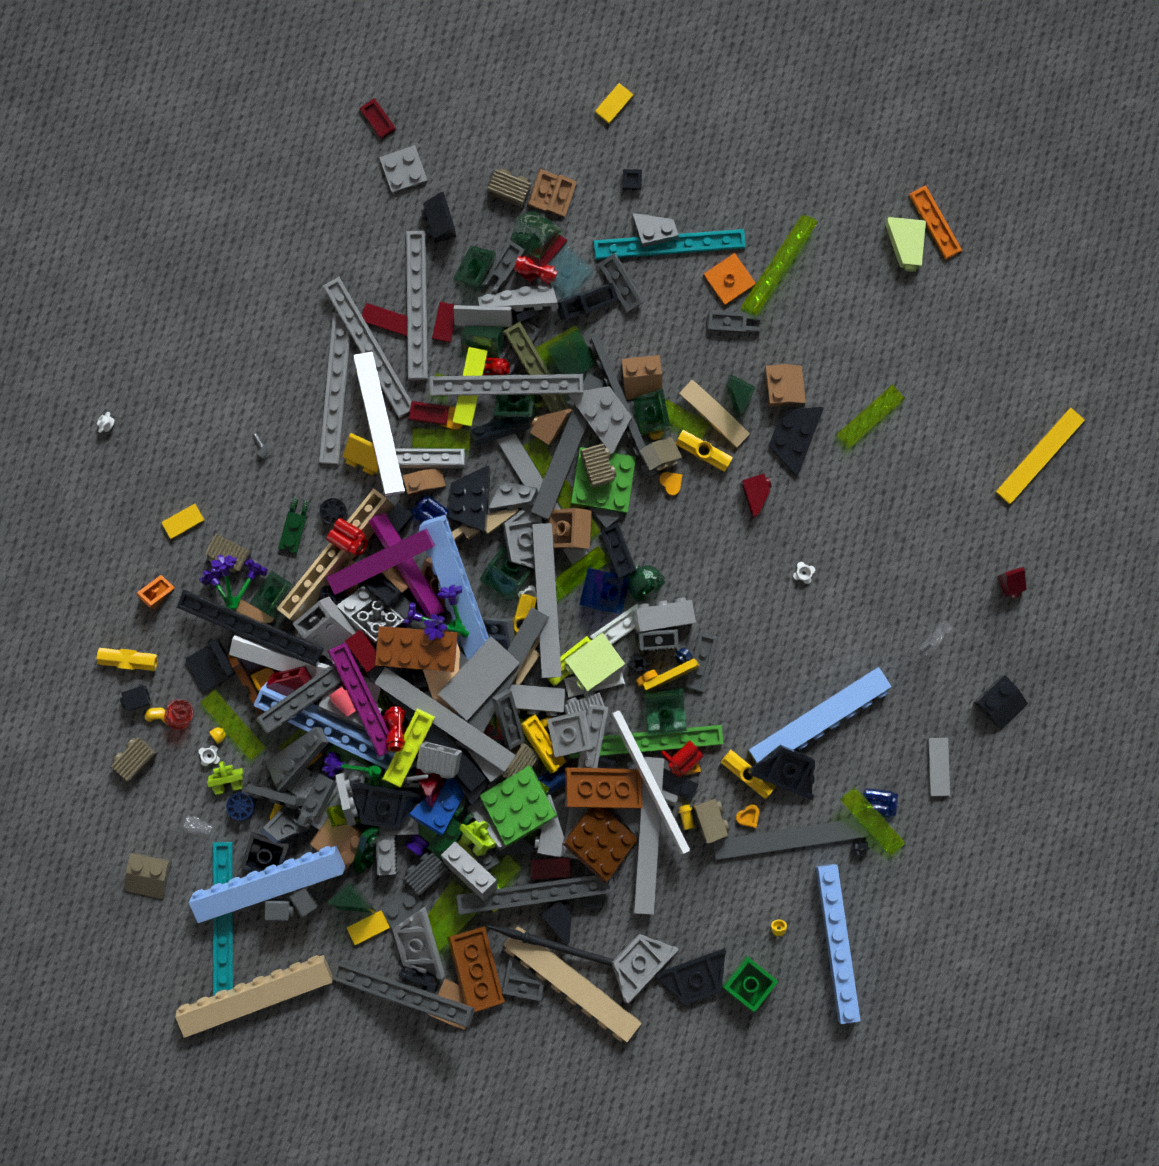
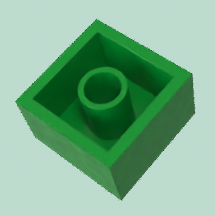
(750, 983)

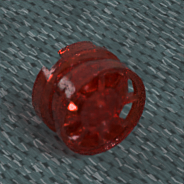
(178, 713)

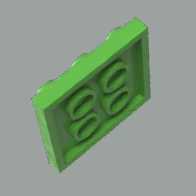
(607, 497)
(518, 806)

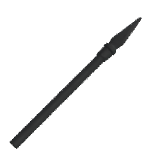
(535, 940)

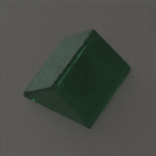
(534, 233)
(475, 267)
(483, 338)
(740, 393)
(515, 406)
(652, 413)
(272, 594)
(351, 899)

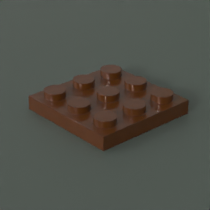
(599, 842)

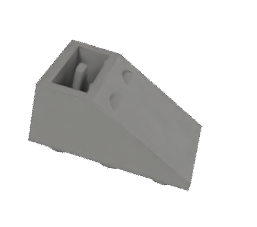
(368, 613)
(324, 626)
(551, 837)

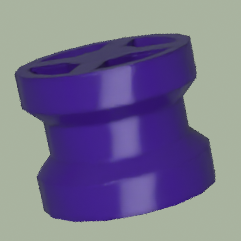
(417, 844)

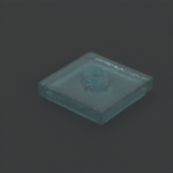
(571, 270)

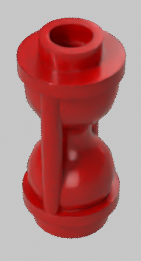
(527, 266)
(497, 367)
(395, 737)

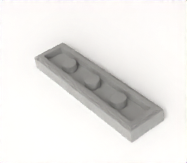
(430, 458)

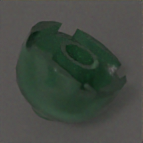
(644, 581)

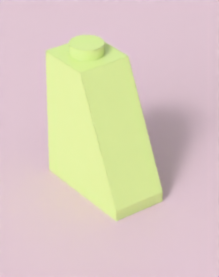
(907, 241)

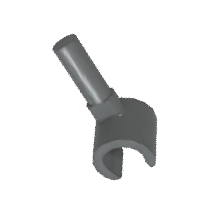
(263, 452)

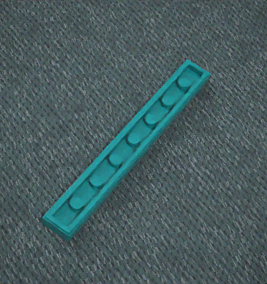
(685, 244)
(222, 924)

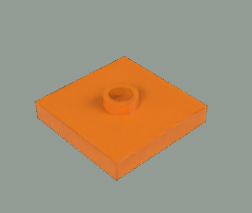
(729, 279)

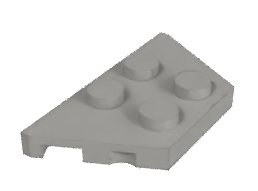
(604, 414)
(519, 537)
(418, 945)
(639, 963)

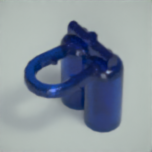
(428, 508)
(883, 801)

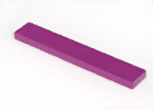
(380, 561)
(408, 568)
(360, 697)

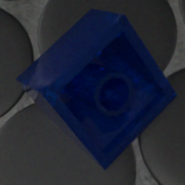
(603, 591)

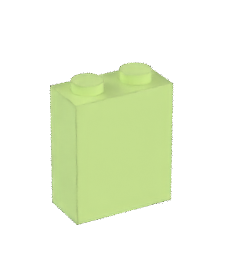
(594, 662)

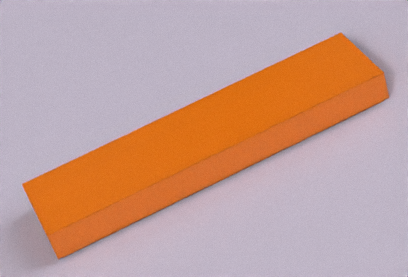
(935, 222)

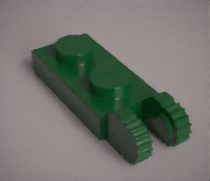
(294, 527)
(451, 833)
(365, 849)

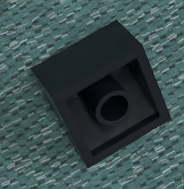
(439, 218)
(1001, 701)
(263, 853)

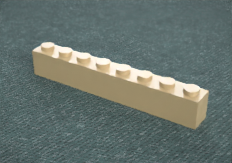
(332, 559)
(575, 986)
(253, 996)

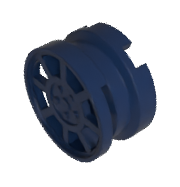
(240, 806)

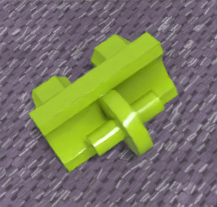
(223, 775)
(477, 834)

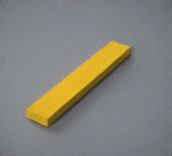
(1039, 456)

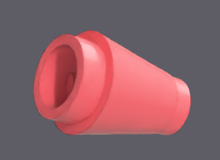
(342, 701)

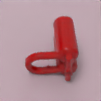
(347, 537)
(684, 759)

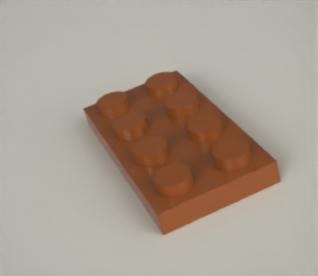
(415, 650)
(603, 788)
(476, 969)

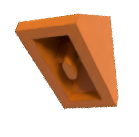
(155, 592)

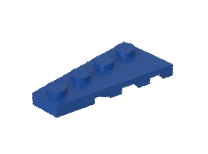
(439, 816)

